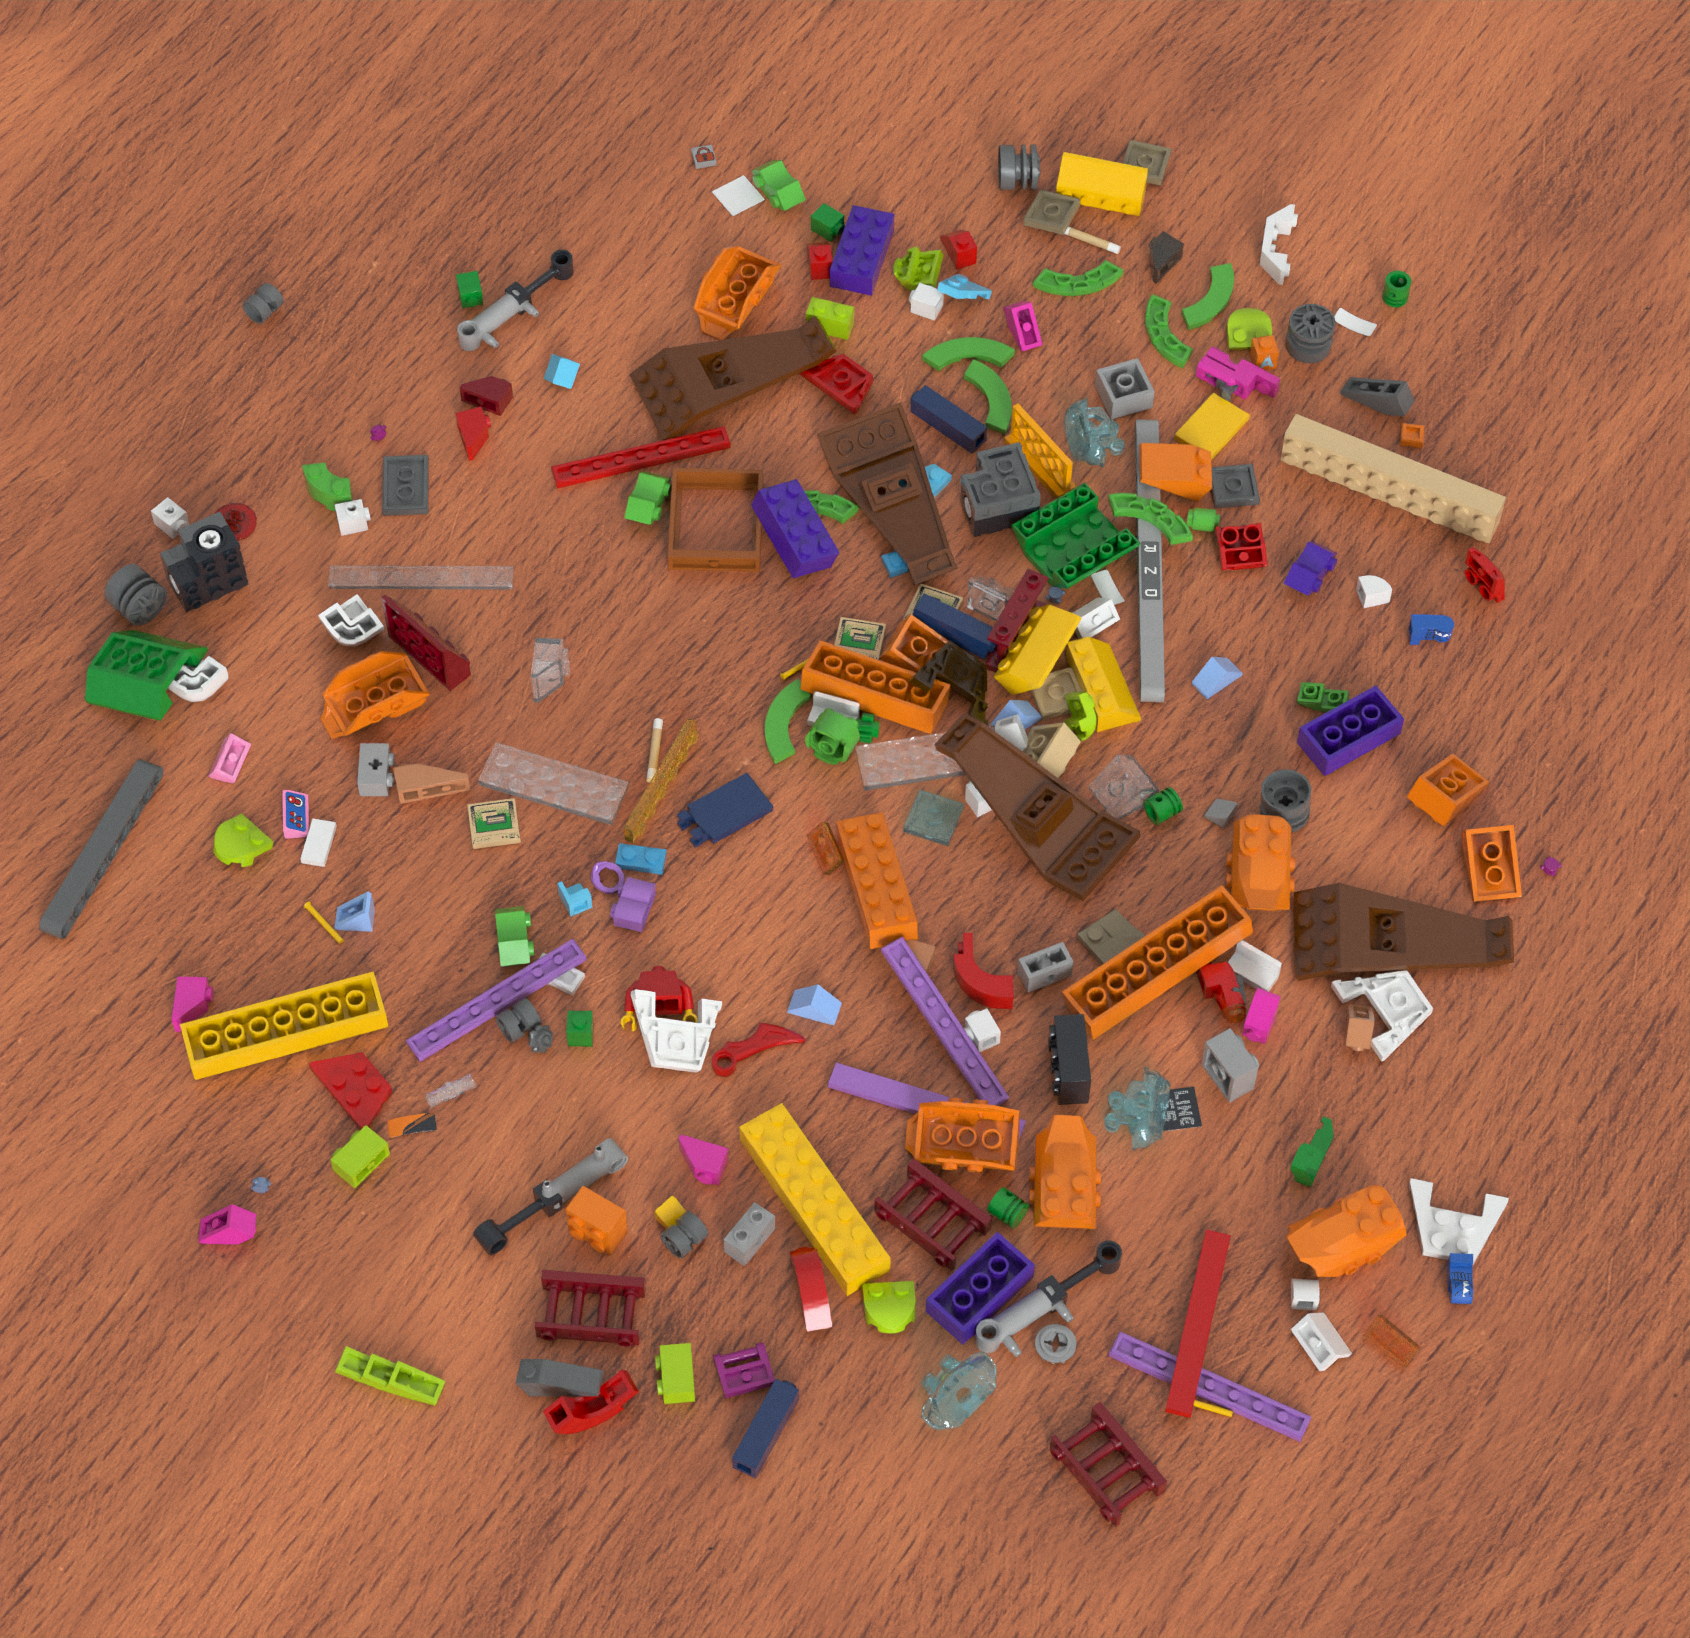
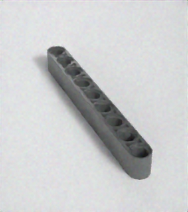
(101, 849)

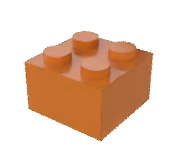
(596, 1221)

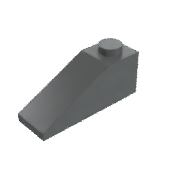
(1384, 396)
(556, 1378)

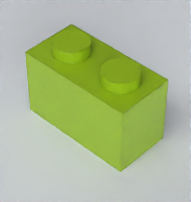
(835, 317)
(359, 1156)
(677, 1373)

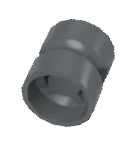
(262, 303)
(516, 1021)
(688, 1231)

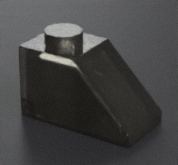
(1164, 255)

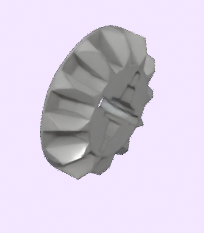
(1065, 1338)

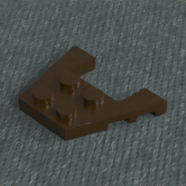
(962, 672)

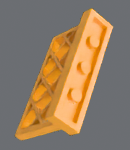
(1042, 453)

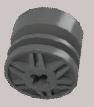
(1018, 167)
(1310, 333)
(135, 594)
(1288, 796)

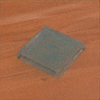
(933, 817)

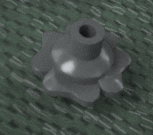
(540, 1038)

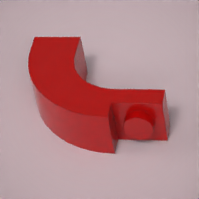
(983, 988)
(811, 1288)
(581, 1413)

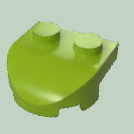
(918, 268)
(1245, 325)
(1082, 712)
(240, 841)
(889, 1305)

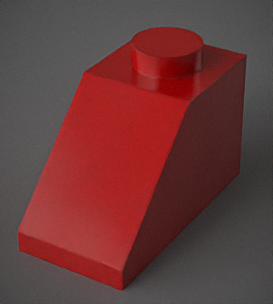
(960, 248)
(819, 260)
(473, 430)

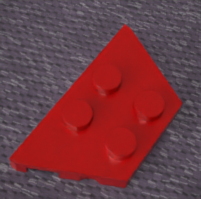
(841, 380)
(354, 1085)

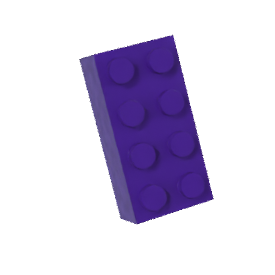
(862, 250)
(795, 528)
(1350, 730)
(980, 1287)

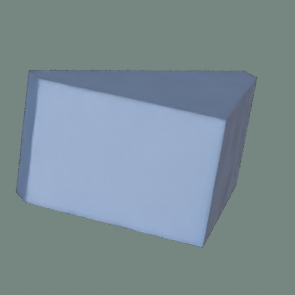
(1215, 676)
(1025, 710)
(356, 914)
(815, 1004)

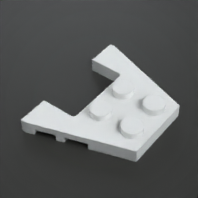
(1395, 1000)
(675, 1042)
(1451, 1231)

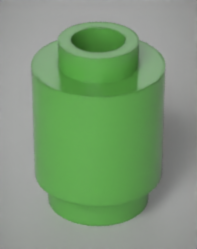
(1203, 519)

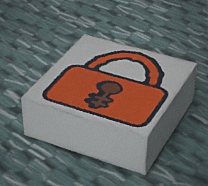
(703, 156)

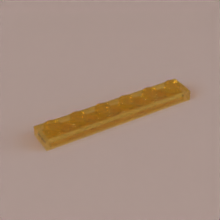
(658, 786)

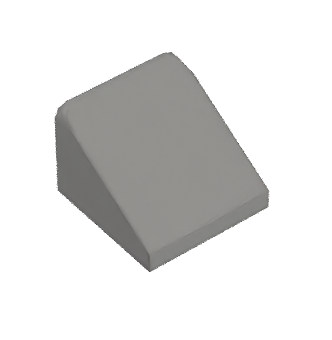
(1221, 812)

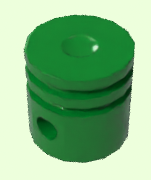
(1395, 289)
(1163, 805)
(1008, 1207)

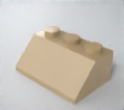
(1052, 746)

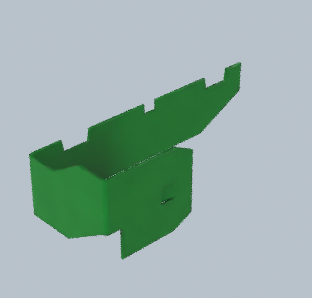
(1310, 1157)

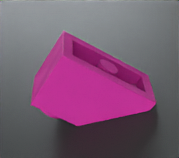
(1023, 325)
(190, 1000)
(1261, 1016)
(704, 1159)
(227, 1226)

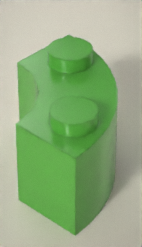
(778, 185)
(325, 486)
(648, 498)
(513, 936)

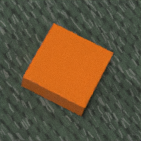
(1412, 435)

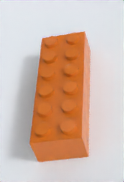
(875, 685)
(876, 880)

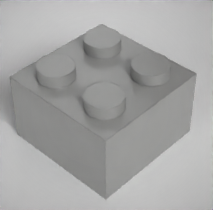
(1124, 388)
(1230, 1064)

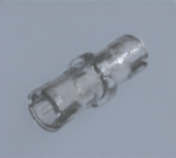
(450, 1090)

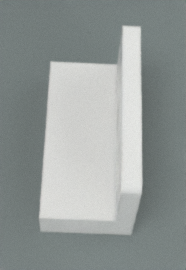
(1096, 617)
(823, 701)
(1255, 966)
(1320, 1340)

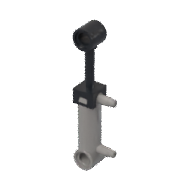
(516, 300)
(552, 1194)
(1047, 1297)

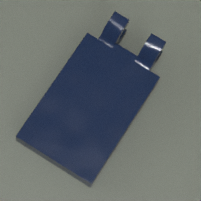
(725, 810)

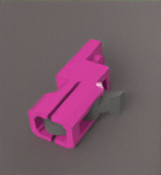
(1235, 378)

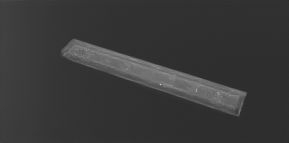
(421, 577)

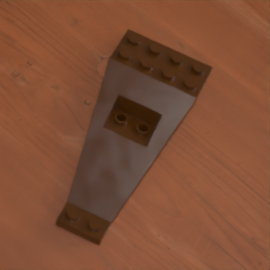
(688, 384)
(875, 455)
(1069, 838)
(1346, 931)

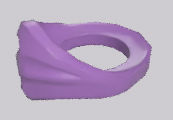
(595, 878)

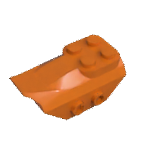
(732, 290)
(370, 691)
(1261, 863)
(964, 1135)
(1065, 1175)
(1348, 1232)

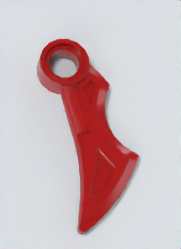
(765, 1037)

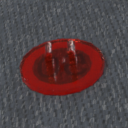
(239, 518)

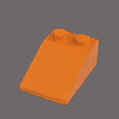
(1176, 468)
(912, 645)
(1447, 789)
(1492, 863)

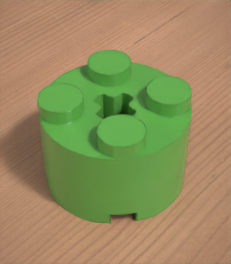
(833, 737)

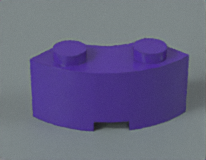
(1310, 568)

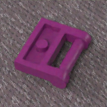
(744, 1377)

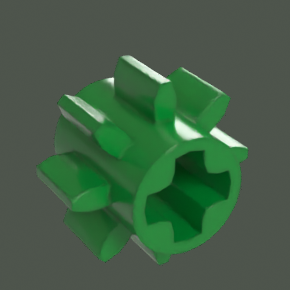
(868, 728)

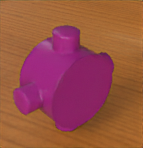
(378, 432)
(1550, 866)

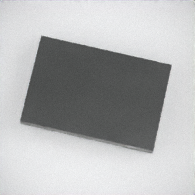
(405, 485)

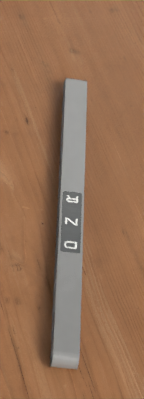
(1149, 583)

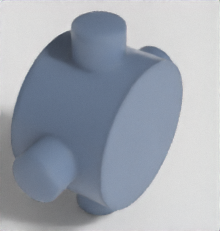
(1055, 595)
(260, 1185)

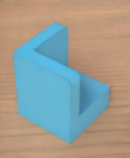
(561, 371)
(575, 898)

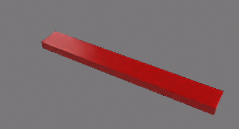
(640, 457)
(1198, 1324)

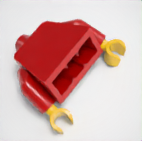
(671, 995)

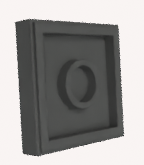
(1234, 486)

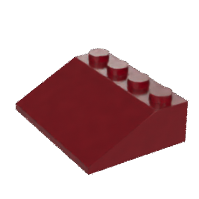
(425, 644)

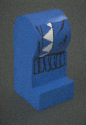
(1429, 628)
(1460, 1278)

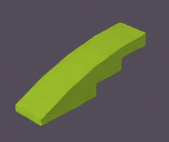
(389, 1376)

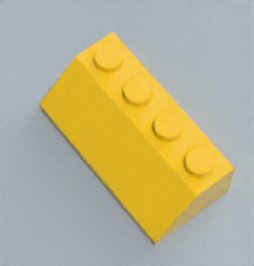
(1103, 183)
(1036, 649)
(1102, 679)

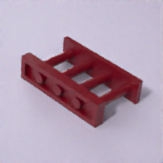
(1015, 615)
(937, 1191)
(580, 1285)
(1119, 1441)

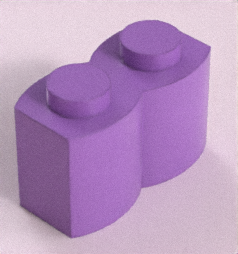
(633, 904)

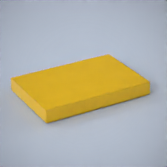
(1212, 425)

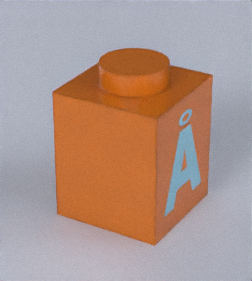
(1264, 352)

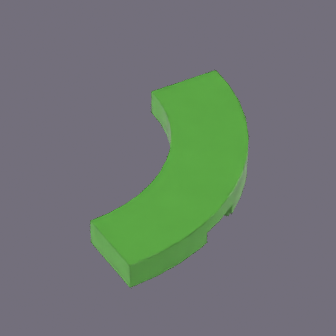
(1069, 285)
(1214, 301)
(1160, 335)
(968, 347)
(996, 392)
(832, 506)
(1153, 512)
(778, 720)

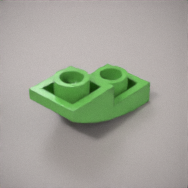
(1321, 699)

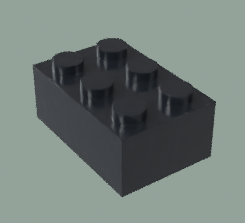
(1069, 1059)

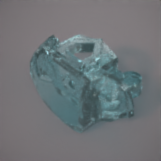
(1087, 439)
(1141, 1109)
(943, 1409)

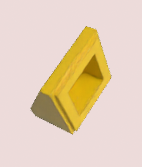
(669, 1212)

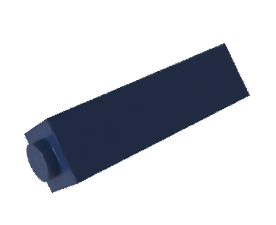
(948, 419)
(955, 625)
(766, 1428)

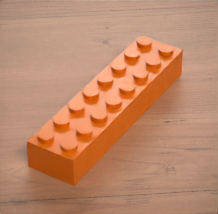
(1158, 961)

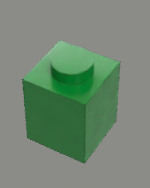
(827, 222)
(469, 289)
(580, 1028)

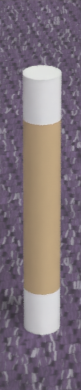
(1093, 240)
(654, 749)

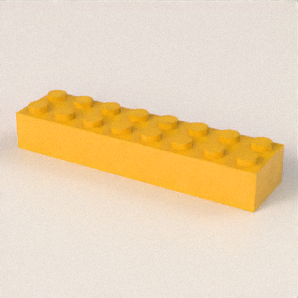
(284, 1025)
(814, 1199)

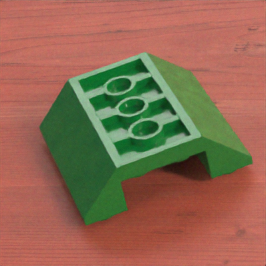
(1071, 538)
(136, 671)

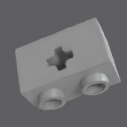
(374, 769)
(1045, 967)
(749, 1234)

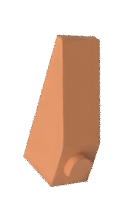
(424, 782)

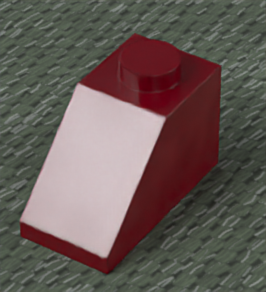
(489, 393)

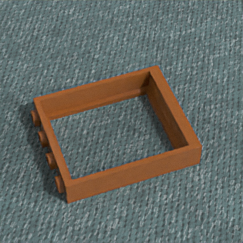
(713, 559)

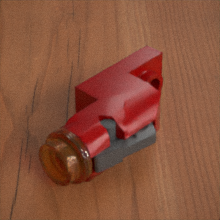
(1226, 987)

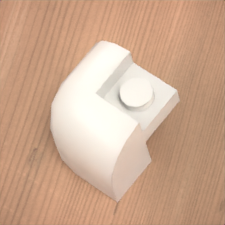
(351, 622)
(200, 682)

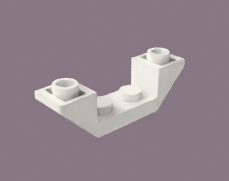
(1277, 223)

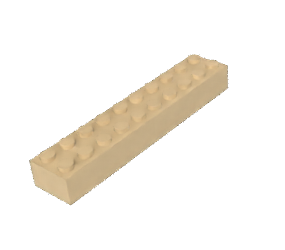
(1392, 478)

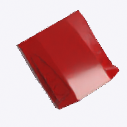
(1241, 547)
(1486, 573)

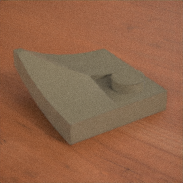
(1109, 937)

